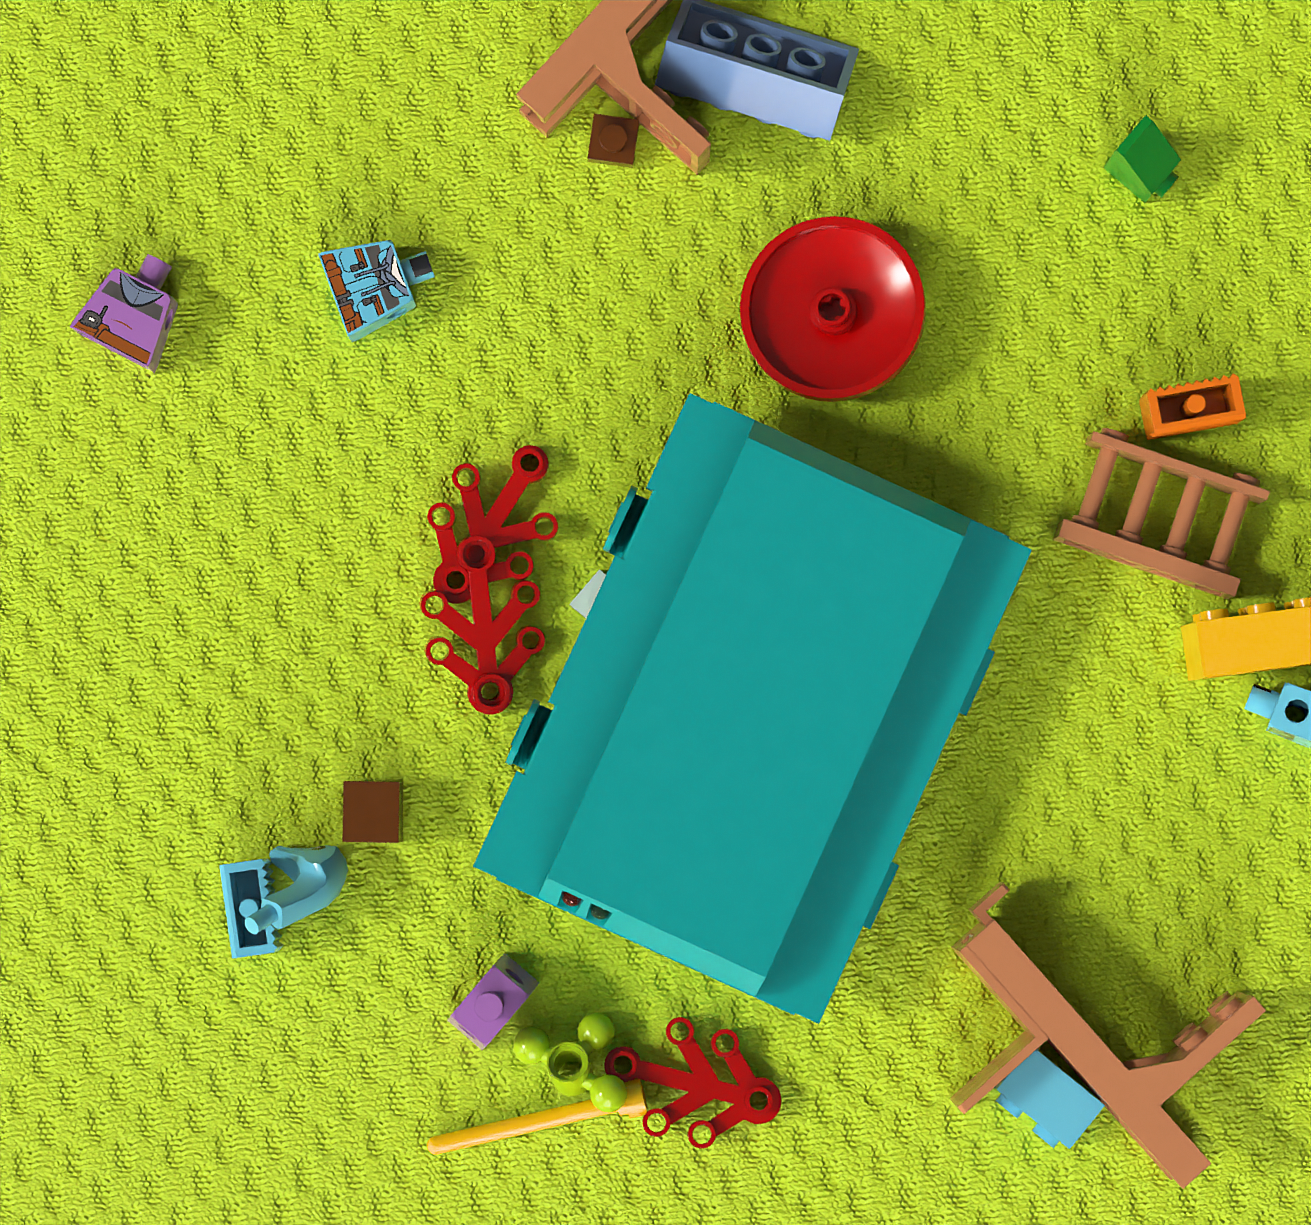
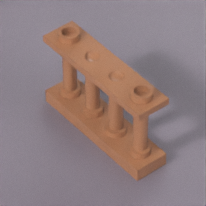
(1127, 544)

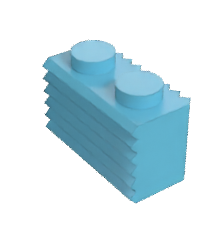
(243, 890)

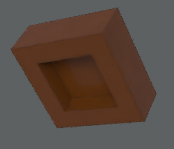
(613, 140)

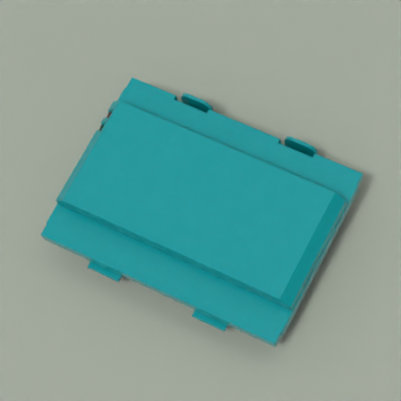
(752, 708)

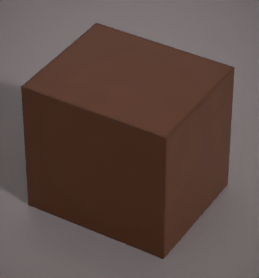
(372, 811)

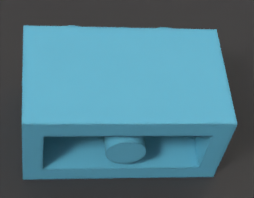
(1050, 1099)

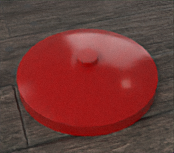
(833, 308)

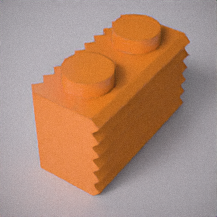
(1192, 407)

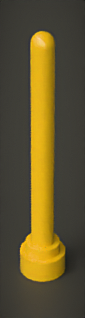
(634, 1107)

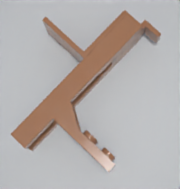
(603, 56)
(1127, 1088)

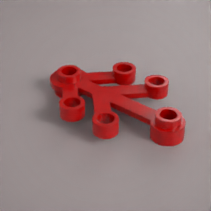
(489, 526)
(484, 633)
(701, 1085)

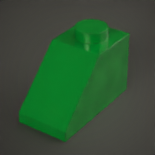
(1144, 161)

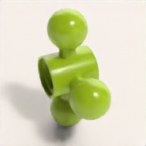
(595, 1033)

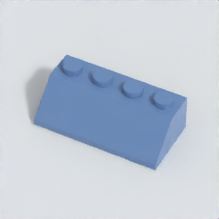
(756, 68)

